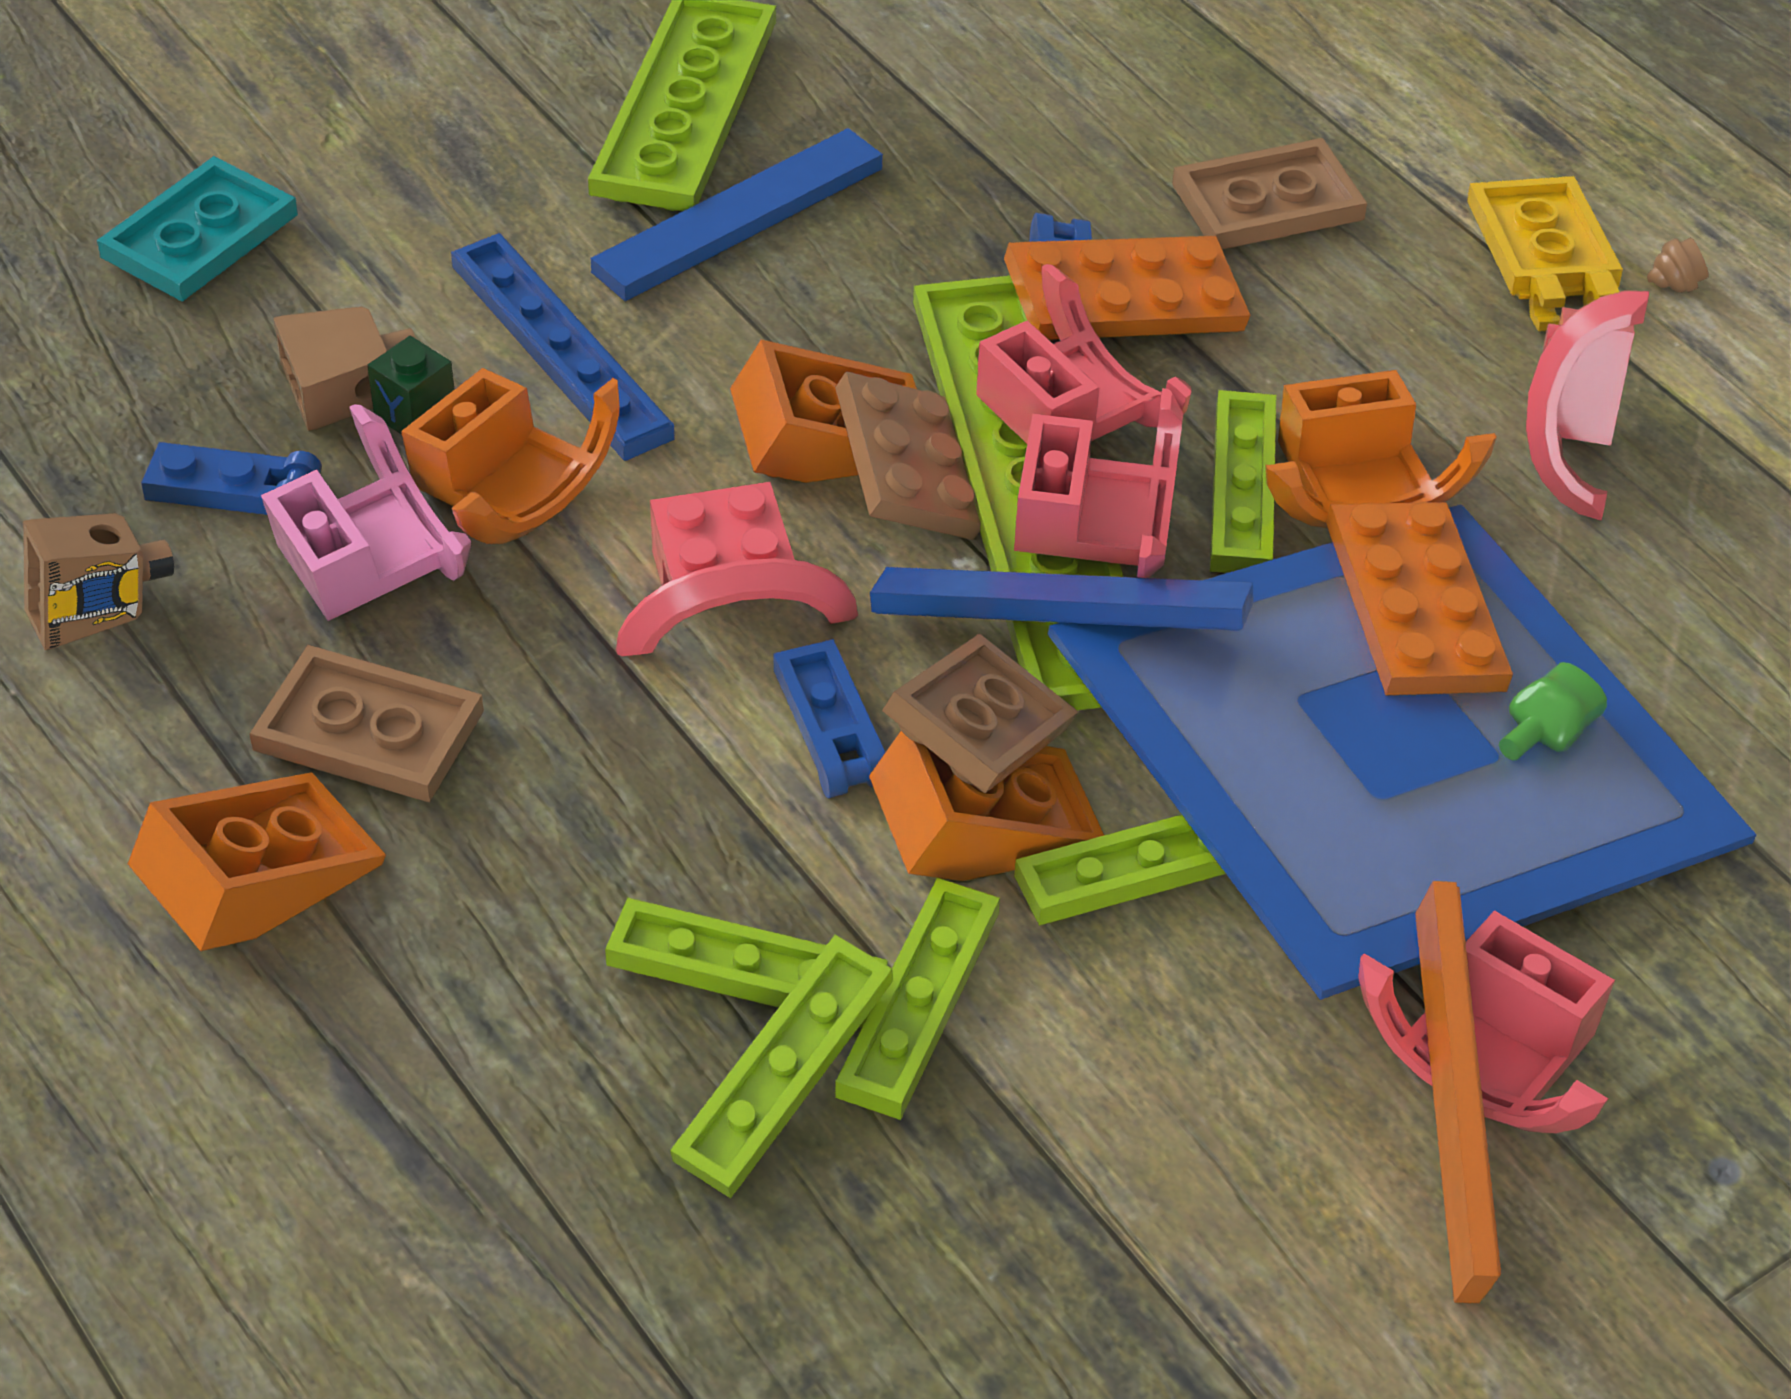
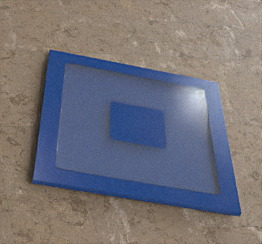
(1354, 800)

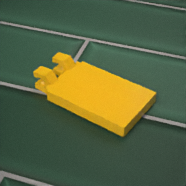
(1545, 242)

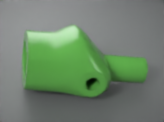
(1553, 711)

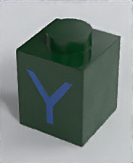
(408, 382)

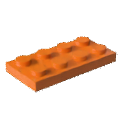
(1134, 284)
(1418, 599)

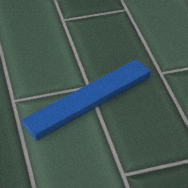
(735, 214)
(559, 341)
(1063, 598)

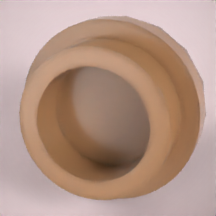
(1679, 266)

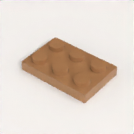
(1269, 193)
(907, 456)
(979, 712)
(367, 723)

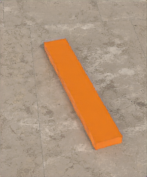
(1457, 1094)

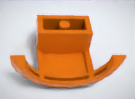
(1353, 446)
(494, 464)

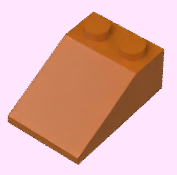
(794, 414)
(967, 834)
(249, 856)

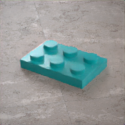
(197, 228)

